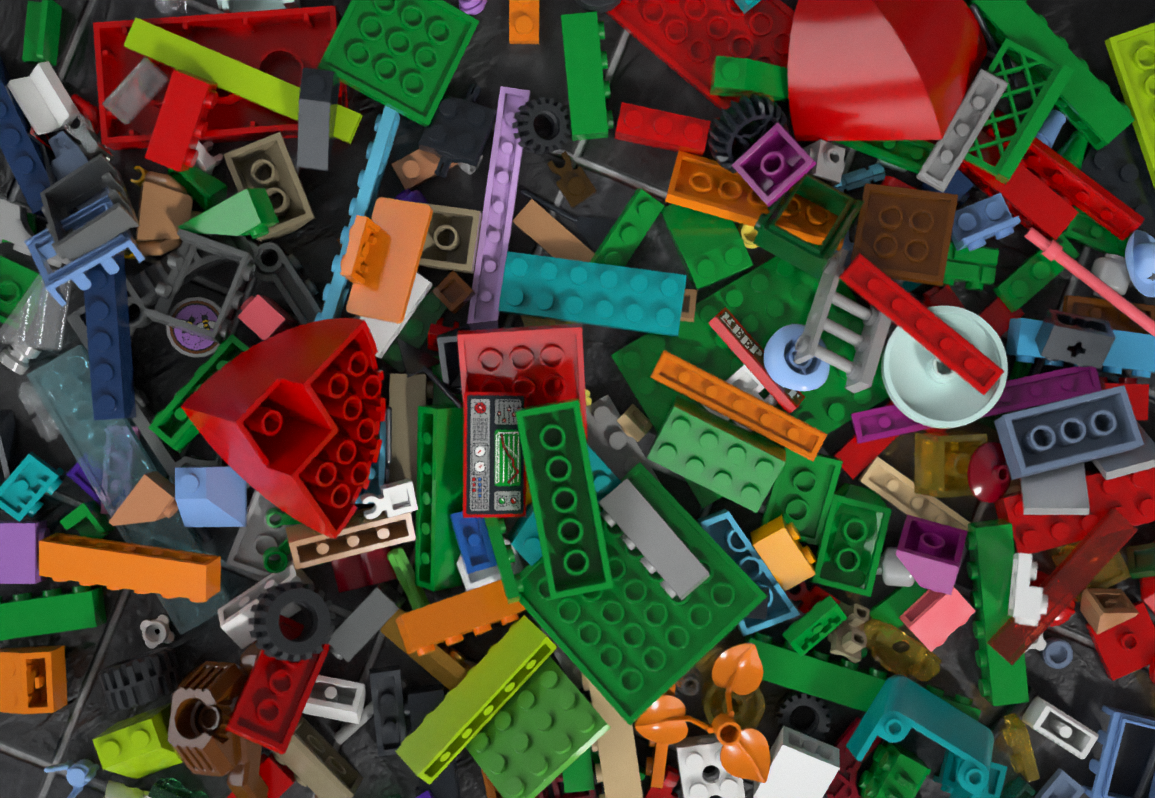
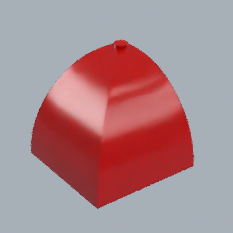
(880, 68)

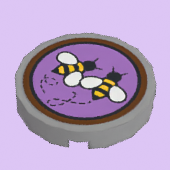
(198, 312)

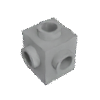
(828, 161)

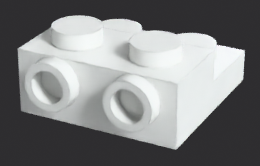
(1025, 601)

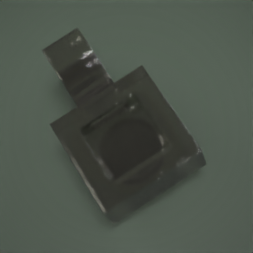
(90, 141)

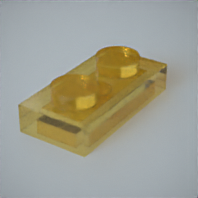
(1018, 738)

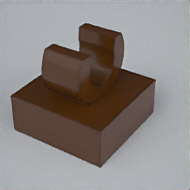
(453, 292)

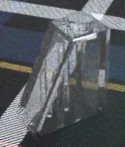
(37, 318)

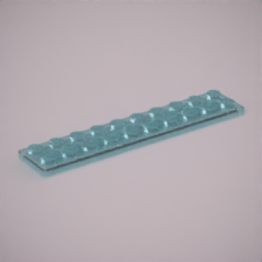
(114, 465)

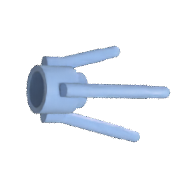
(77, 773)

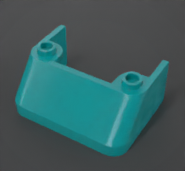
(908, 705)

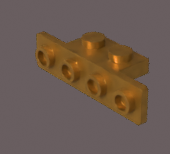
(443, 663)

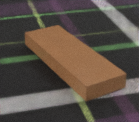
(551, 234)

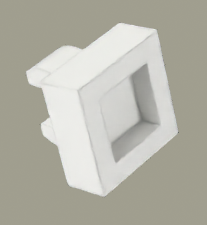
(205, 160)

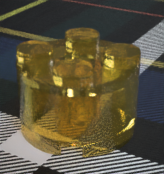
(748, 707)

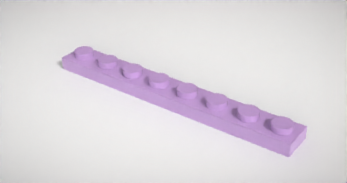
(497, 208)

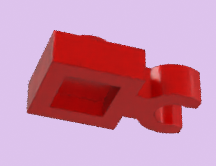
(809, 597)

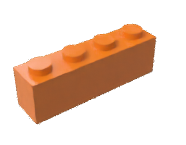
(456, 616)

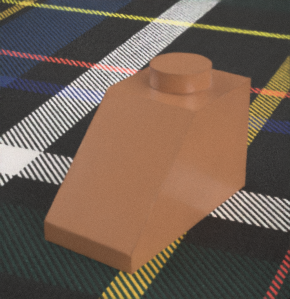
(148, 501)

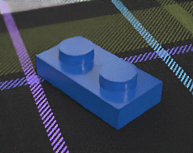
(473, 543)

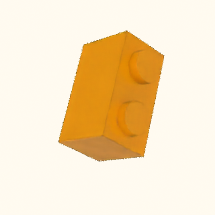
(783, 553)

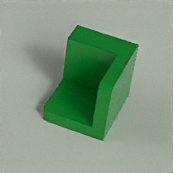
(88, 521)

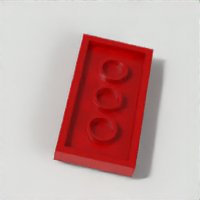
(276, 695)

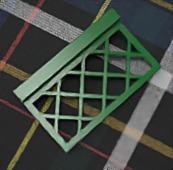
(1034, 116)

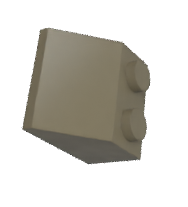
(452, 239)

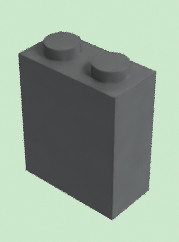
(365, 621)

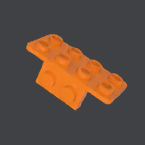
(385, 258)

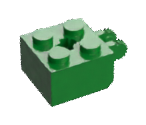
(893, 773)

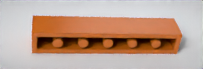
(130, 567)

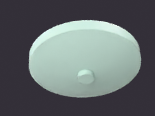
(928, 388)

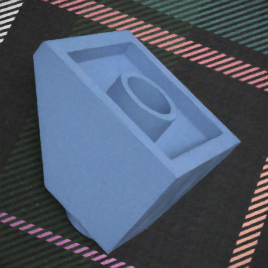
(211, 496)

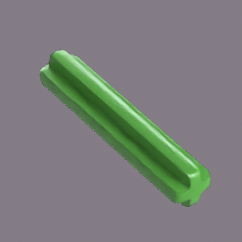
(406, 577)

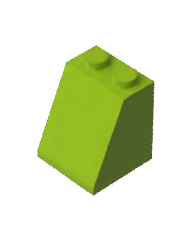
(138, 744)

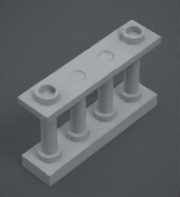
(867, 345)

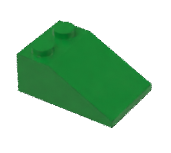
(706, 245)

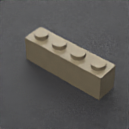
(404, 399)

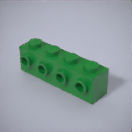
(172, 422)

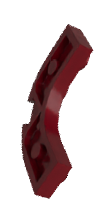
(845, 780)

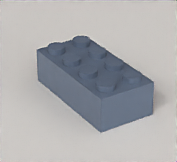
(1068, 432)

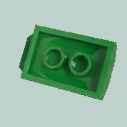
(852, 540)

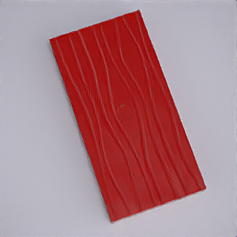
(267, 40)

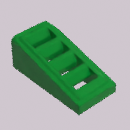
(204, 188)

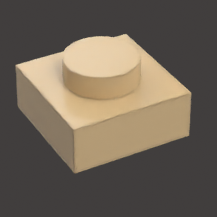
(634, 423)

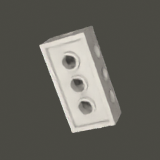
(692, 758)

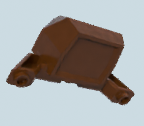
(199, 720)

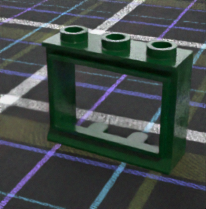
(794, 249)

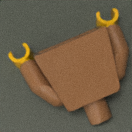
(161, 210)

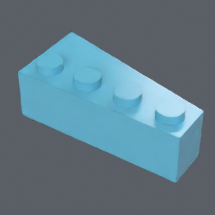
(733, 541)

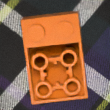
(33, 679)

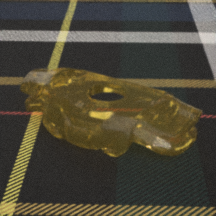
(916, 661)

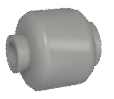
(1113, 272)
(893, 570)

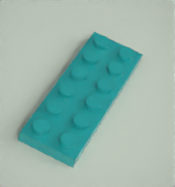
(592, 293)

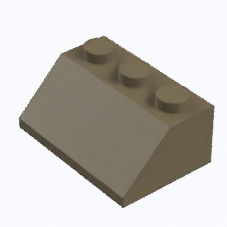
(270, 167)
(318, 764)

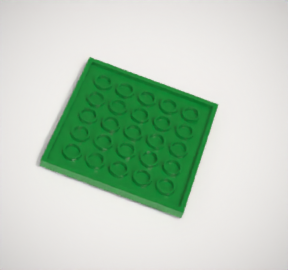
(635, 636)

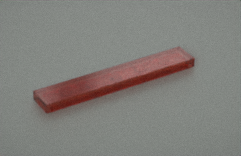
(1066, 583)

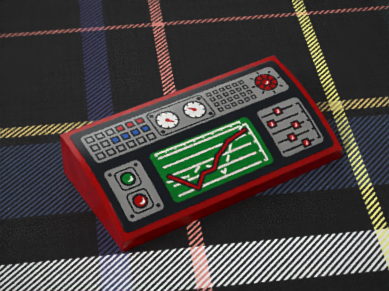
(493, 456)

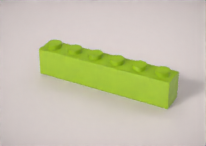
(475, 699)

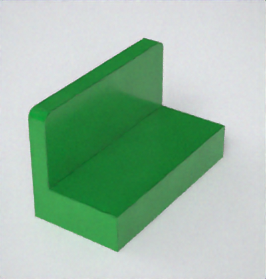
(42, 32)

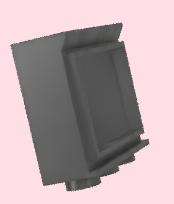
(76, 189)
(179, 266)

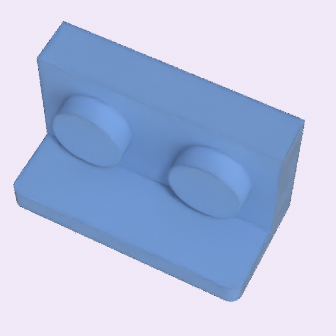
(982, 221)

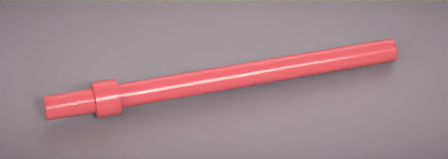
(1053, 251)

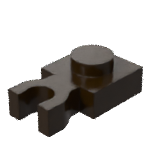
(573, 183)

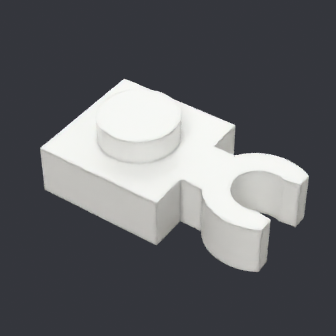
(395, 499)

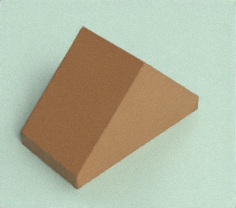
(1106, 608)

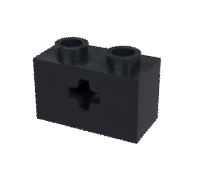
(1074, 339)

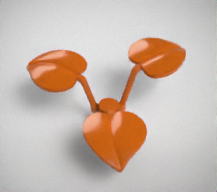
(743, 751)

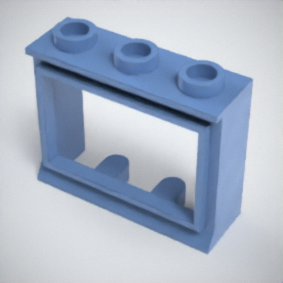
(42, 250)
(1111, 742)

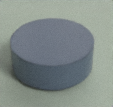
(1057, 653)

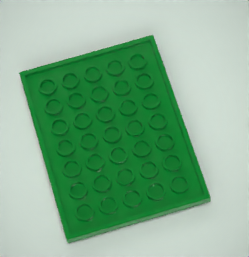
(762, 303)

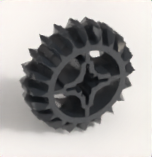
(742, 127)

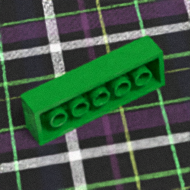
(564, 498)

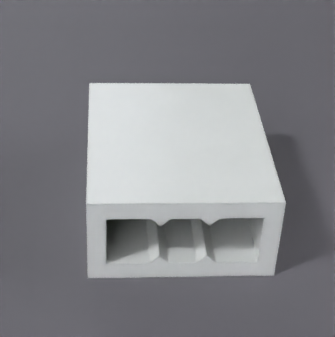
(798, 767)

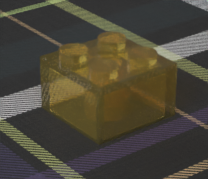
(944, 462)

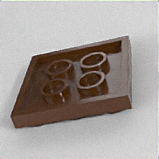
(906, 232)

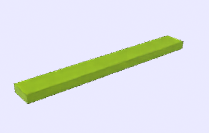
(229, 74)

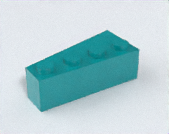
(524, 533)

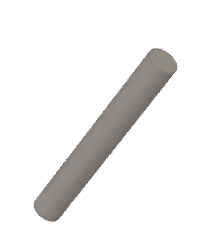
(348, 729)

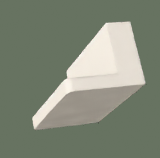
(44, 99)

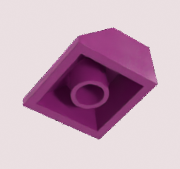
(773, 164)
(931, 553)

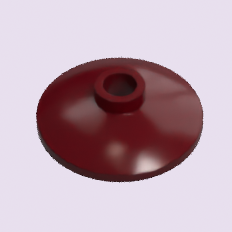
(988, 473)

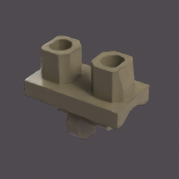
(849, 636)

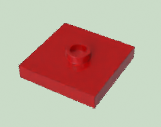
(1126, 645)

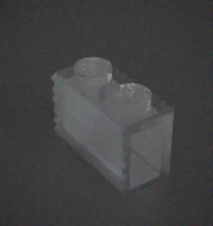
(136, 91)

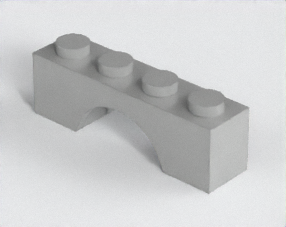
(15, 229)

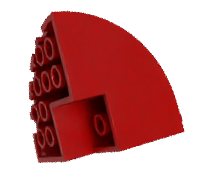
(299, 418)

